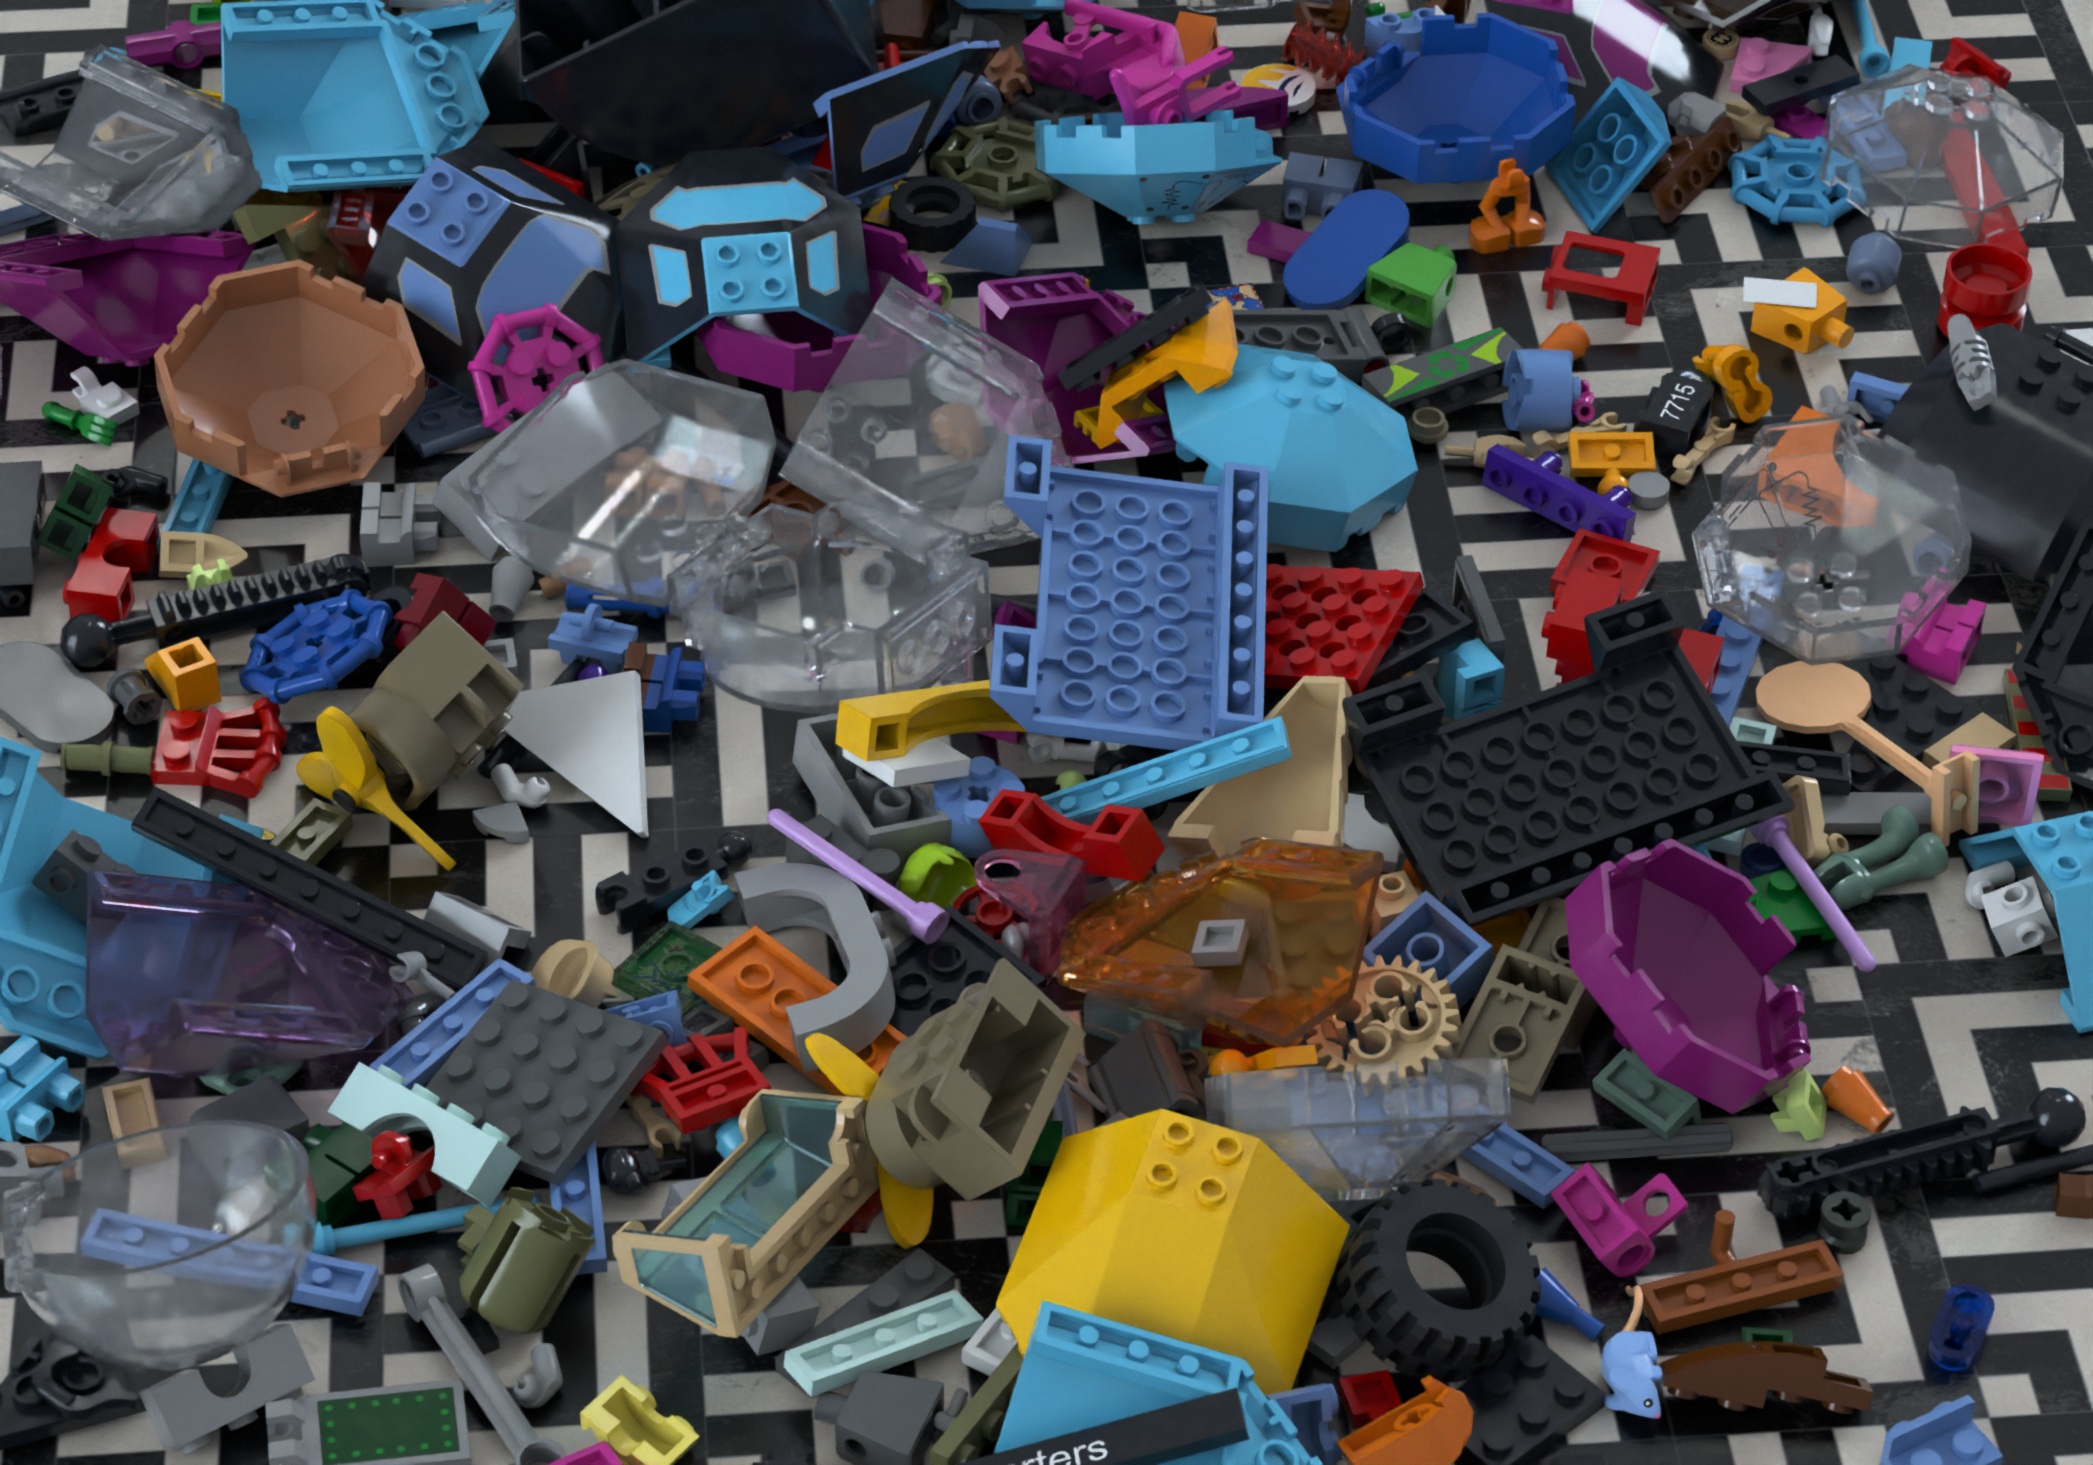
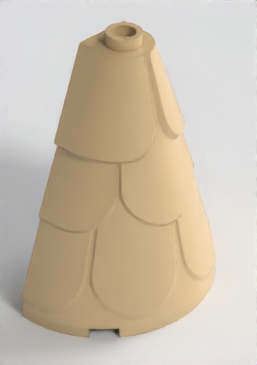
(1287, 800)

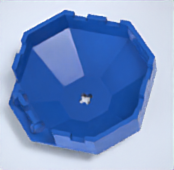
(1460, 102)

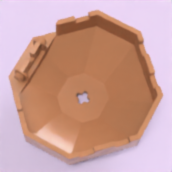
(284, 347)

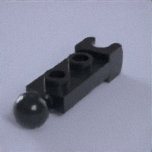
(667, 879)

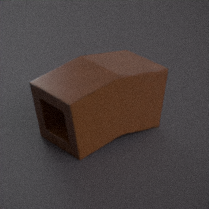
(2074, 1196)

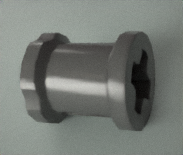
(139, 691)

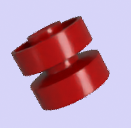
(1986, 285)

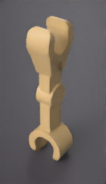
(1714, 438)
(1547, 442)
(655, 1127)

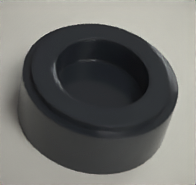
(1392, 331)

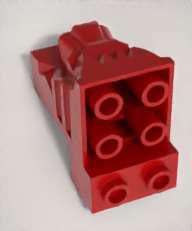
(1593, 592)

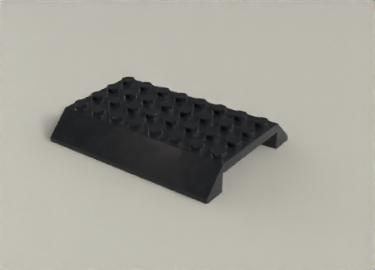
(1563, 778)

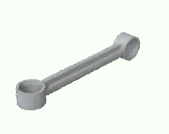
(427, 1301)

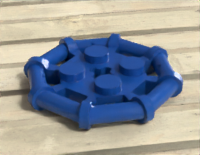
(315, 646)

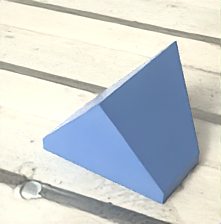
(992, 248)

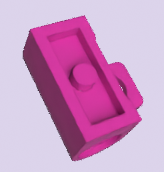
(1612, 1229)

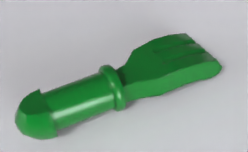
(91, 425)

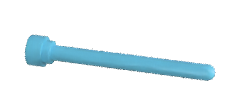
(1873, 58)
(330, 1239)

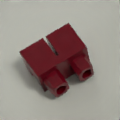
(432, 597)

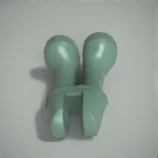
(1919, 857)

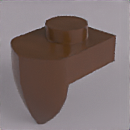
(1333, 16)

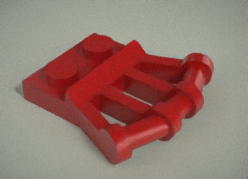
(194, 743)
(708, 1095)

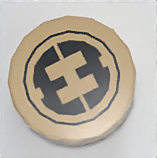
(1721, 45)

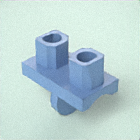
(593, 637)

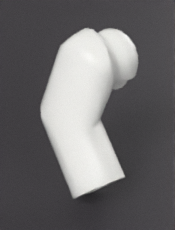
(528, 795)
(1986, 880)

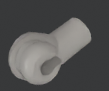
(544, 1382)

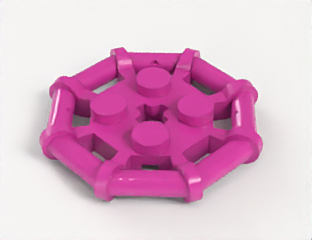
(525, 358)

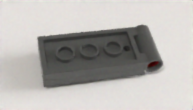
(1331, 335)

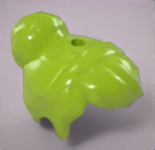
(936, 875)

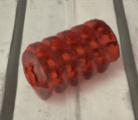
(1321, 52)

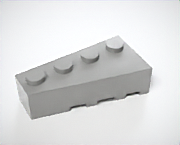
(859, 801)

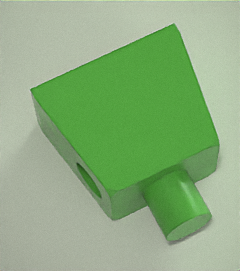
(1413, 282)

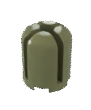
(525, 1263)

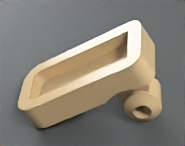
(1808, 822)

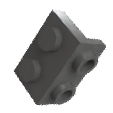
(66, 872)

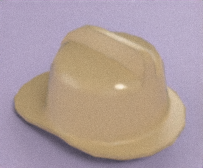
(576, 972)

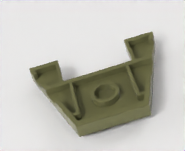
(299, 234)

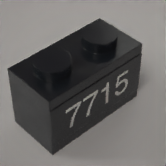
(1676, 415)

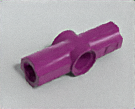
(164, 46)

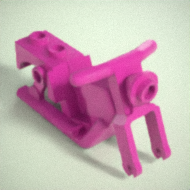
(1140, 65)

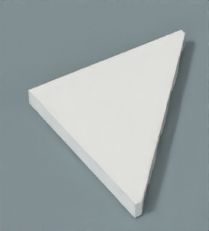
(591, 738)

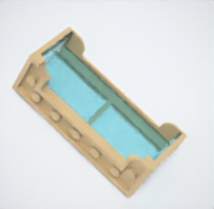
(757, 1213)

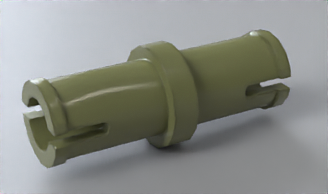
(107, 758)

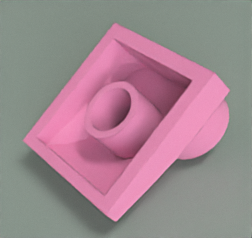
(2006, 783)

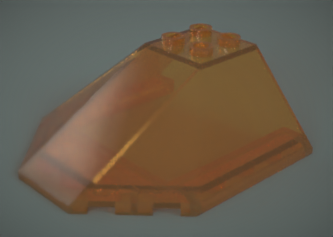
(1303, 951)

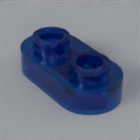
(1960, 1327)

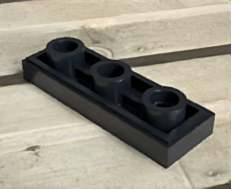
(1800, 85)

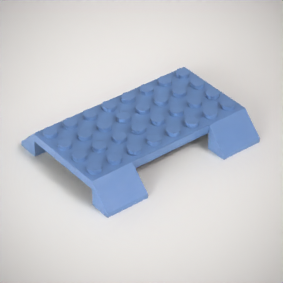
(1140, 604)

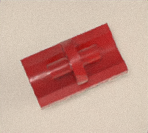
(1971, 60)
(397, 1168)

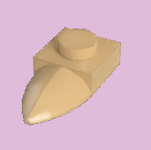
(185, 549)

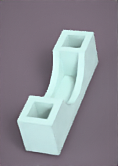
(464, 1155)

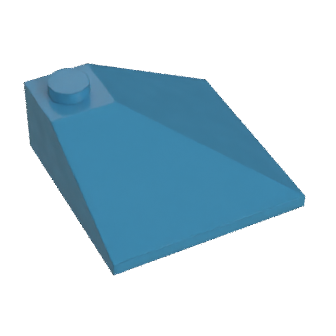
(1610, 152)

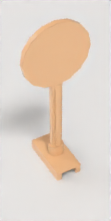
(1836, 699)

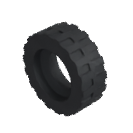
(932, 195)

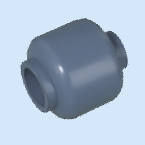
(980, 104)
(1873, 262)

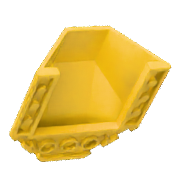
(1180, 1238)

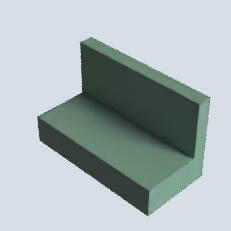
(1647, 1097)

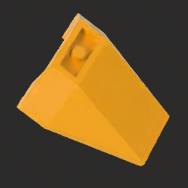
(1199, 352)

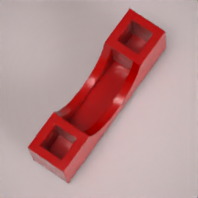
(1115, 846)

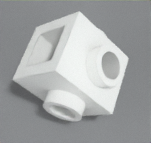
(2020, 915)

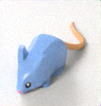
(1630, 1368)

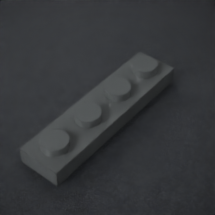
(905, 1284)

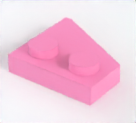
(1763, 58)

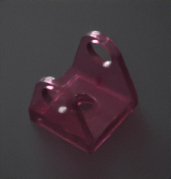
(1044, 894)

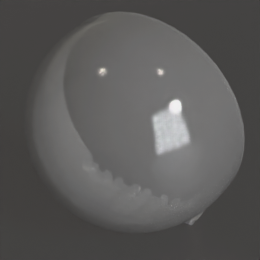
(164, 1241)

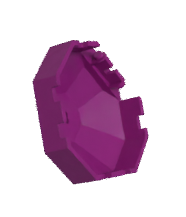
(796, 351)
(1684, 972)

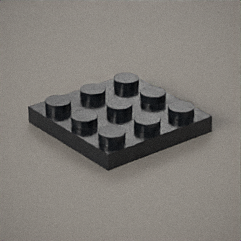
(935, 974)

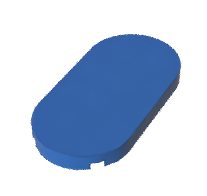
(1335, 258)

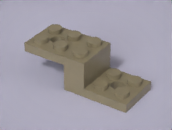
(1533, 998)

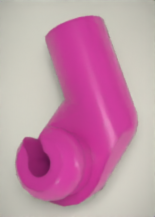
(1583, 409)

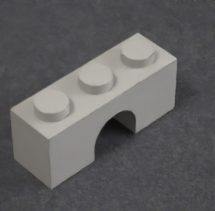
(187, 1411)

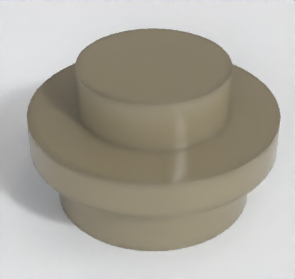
(1427, 425)

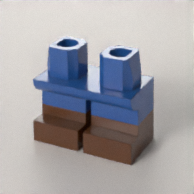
(667, 686)

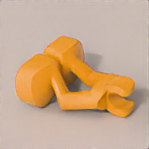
(1736, 370)

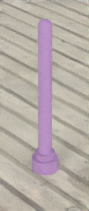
(1775, 834)
(925, 920)

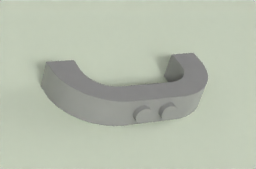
(829, 901)

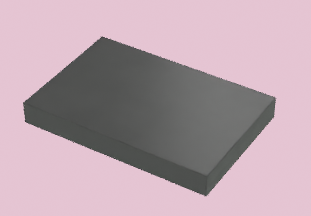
(1473, 601)

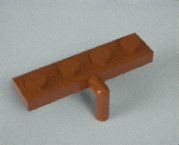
(1739, 1284)

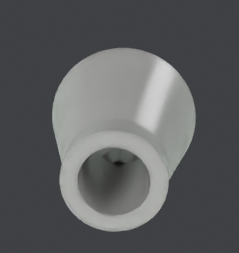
(509, 587)

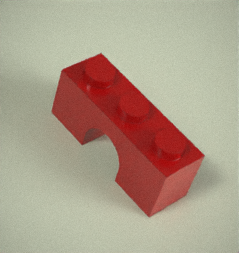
(117, 547)

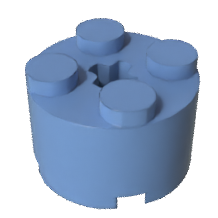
(1540, 390)
(967, 800)

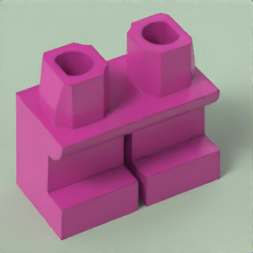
(1946, 640)

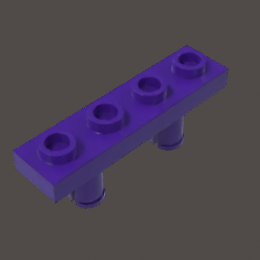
(1544, 491)

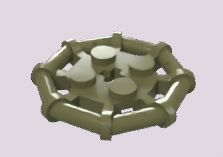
(998, 163)

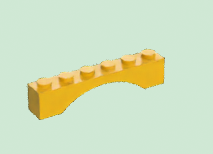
(898, 721)

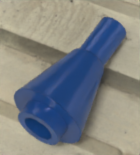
(1562, 1308)

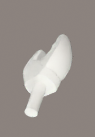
(1820, 33)

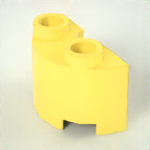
(633, 1429)

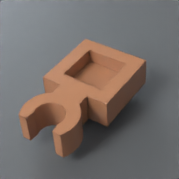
(1008, 73)

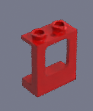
(1631, 285)

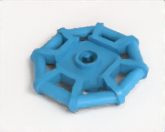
(1782, 184)

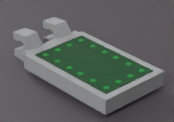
(372, 1427)

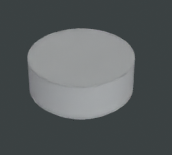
(1648, 489)

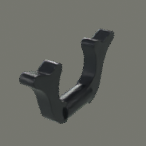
(72, 1406)

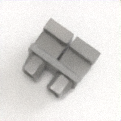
(397, 525)

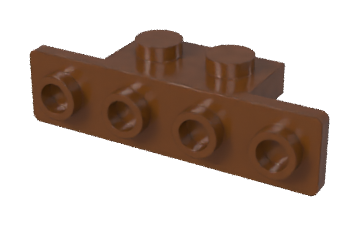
(1689, 168)

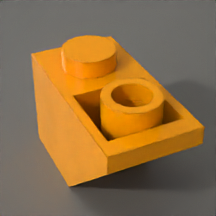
(186, 675)

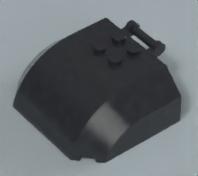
(2020, 459)

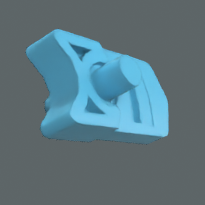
(703, 899)

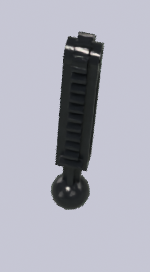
(215, 609)
(1916, 1153)

